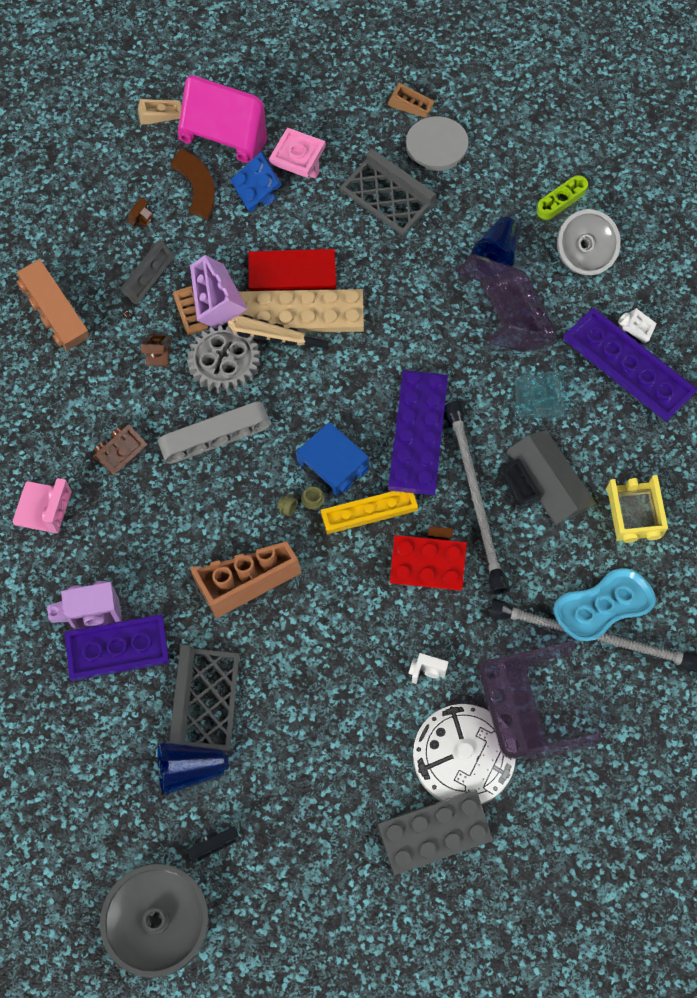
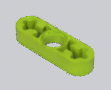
(565, 189)

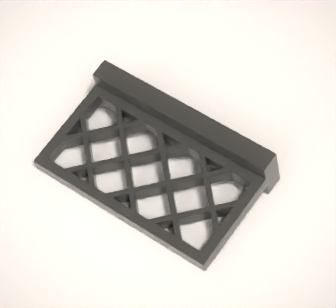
(402, 182)
(183, 691)

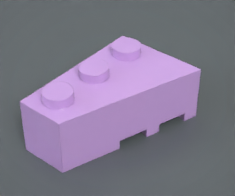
(214, 293)

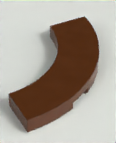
(201, 181)

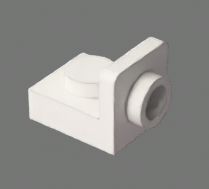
(637, 324)
(430, 665)

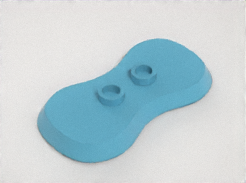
(591, 612)

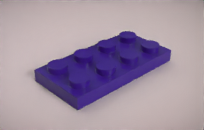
(116, 647)

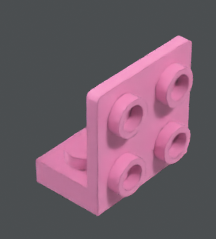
(43, 506)

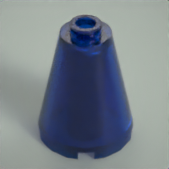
(498, 242)
(188, 766)

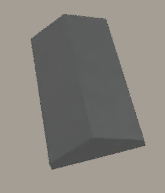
(557, 482)

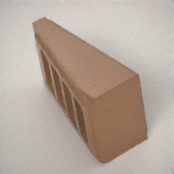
(399, 101)
(183, 298)

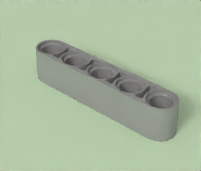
(214, 432)

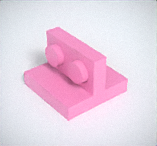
(298, 153)

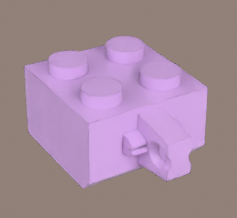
(87, 606)

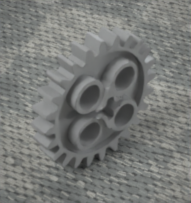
(205, 352)

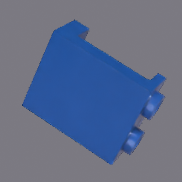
(333, 458)

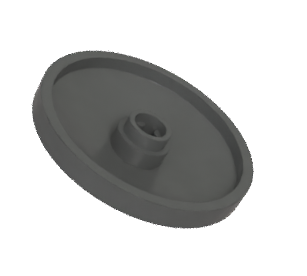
(154, 921)

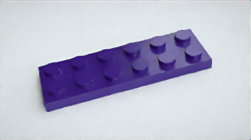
(630, 364)
(418, 433)

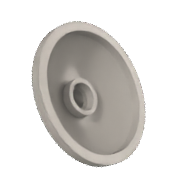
(600, 237)

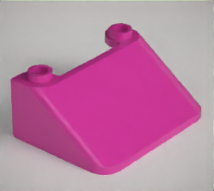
(223, 117)

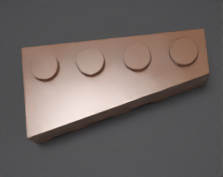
(52, 305)
(245, 577)

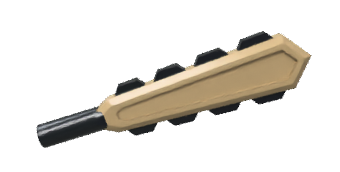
(261, 330)

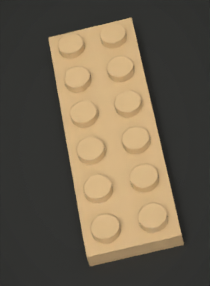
(308, 309)

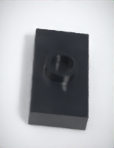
(519, 483)
(213, 843)

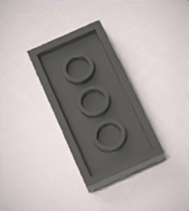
(434, 832)

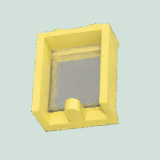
(637, 510)

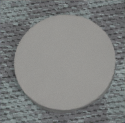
(437, 143)

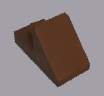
(157, 349)

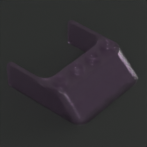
(515, 301)
(514, 706)

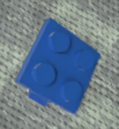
(256, 182)

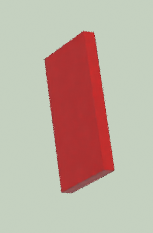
(292, 270)

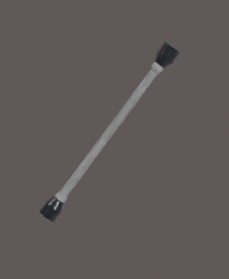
(497, 579)
(502, 610)

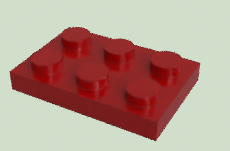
(428, 562)

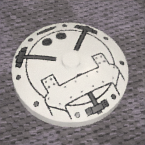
(461, 753)

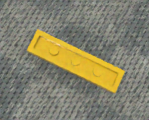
(368, 510)

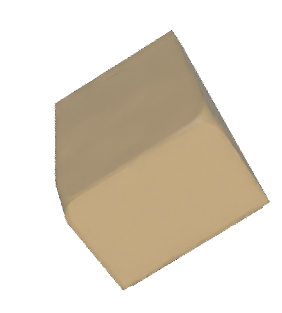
(157, 111)

